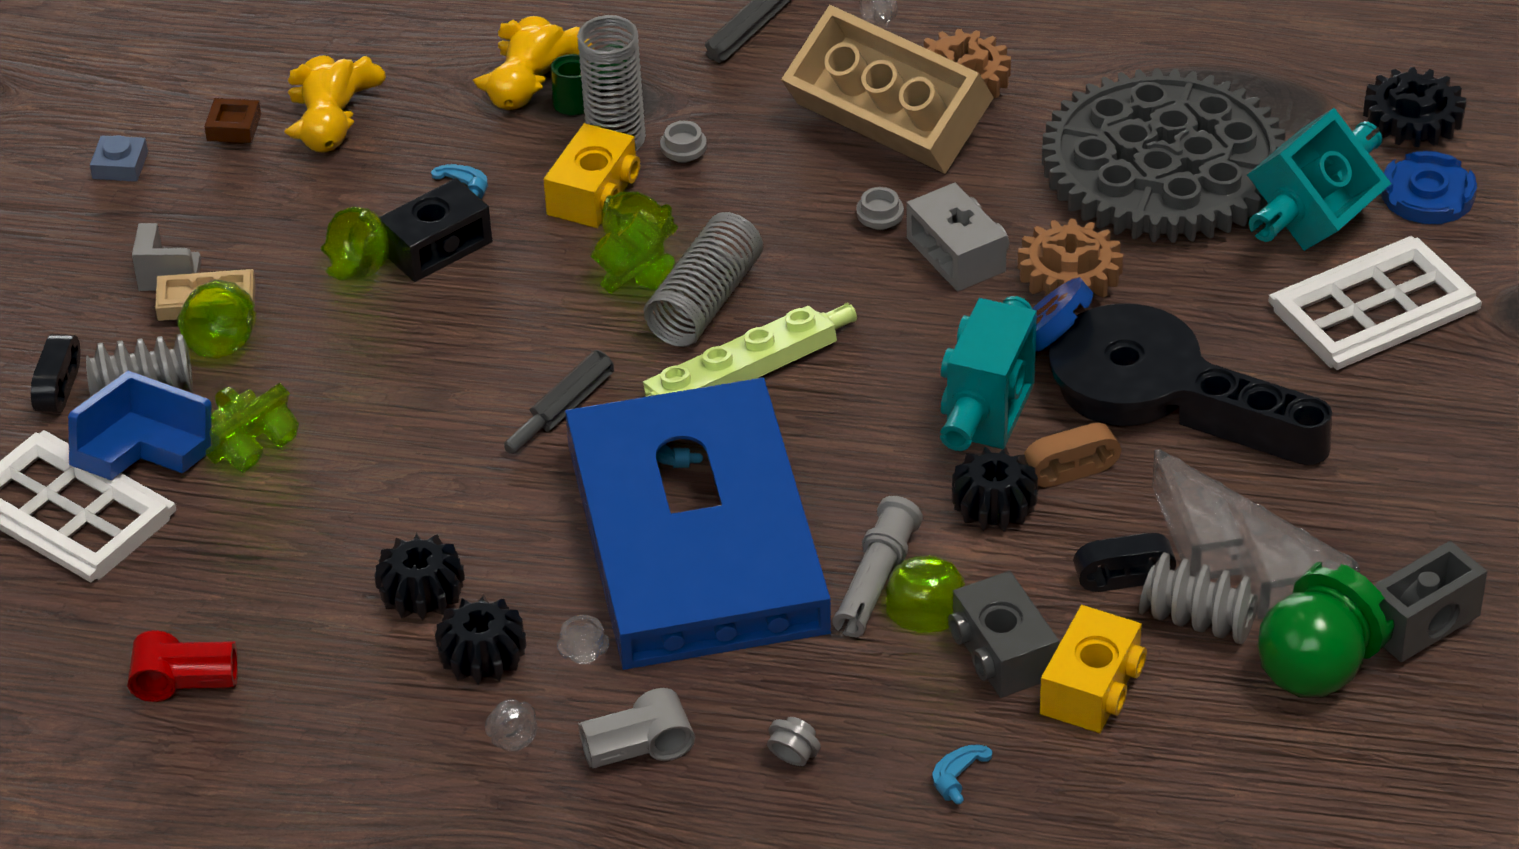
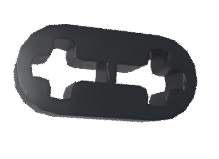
(55, 373)
(1122, 561)

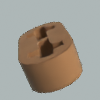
(1073, 454)

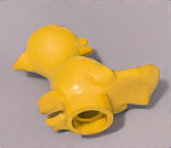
(528, 57)
(326, 92)

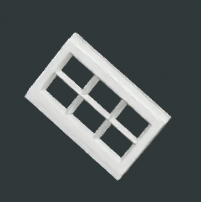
(1373, 266)
(57, 545)

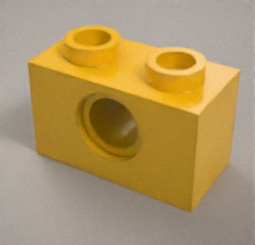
(588, 170)
(1092, 669)

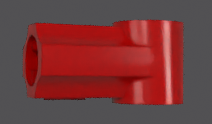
(164, 664)

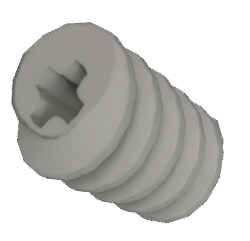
(162, 364)
(1199, 598)

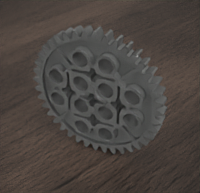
(1160, 154)

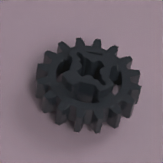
(1414, 106)

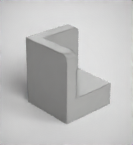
(153, 260)

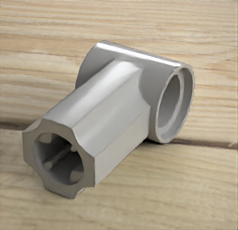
(652, 726)

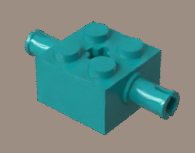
(1318, 180)
(988, 373)

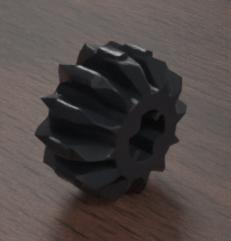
(994, 488)
(419, 576)
(480, 639)

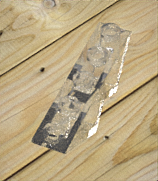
(1235, 534)

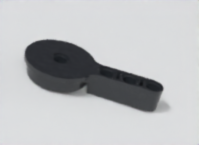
(1144, 363)

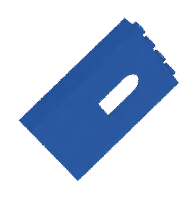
(705, 574)

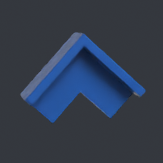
(135, 421)

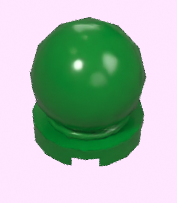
(1323, 631)

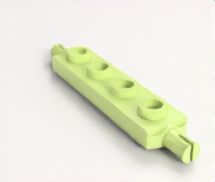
(756, 352)

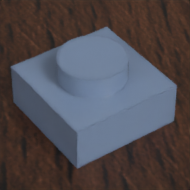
(119, 158)

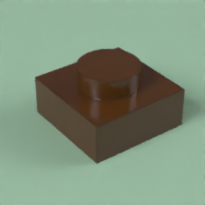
(232, 120)

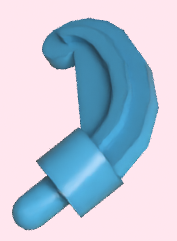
(474, 178)
(677, 457)
(952, 766)

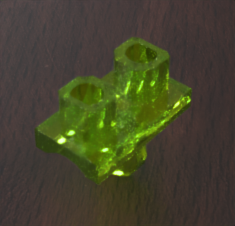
(641, 258)
(244, 418)

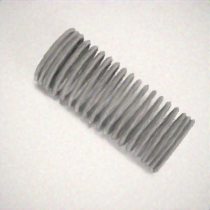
(607, 57)
(677, 298)

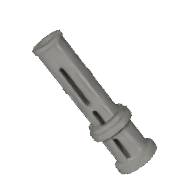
(883, 549)

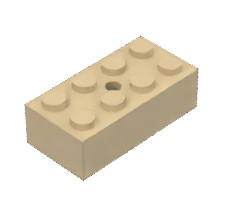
(887, 88)

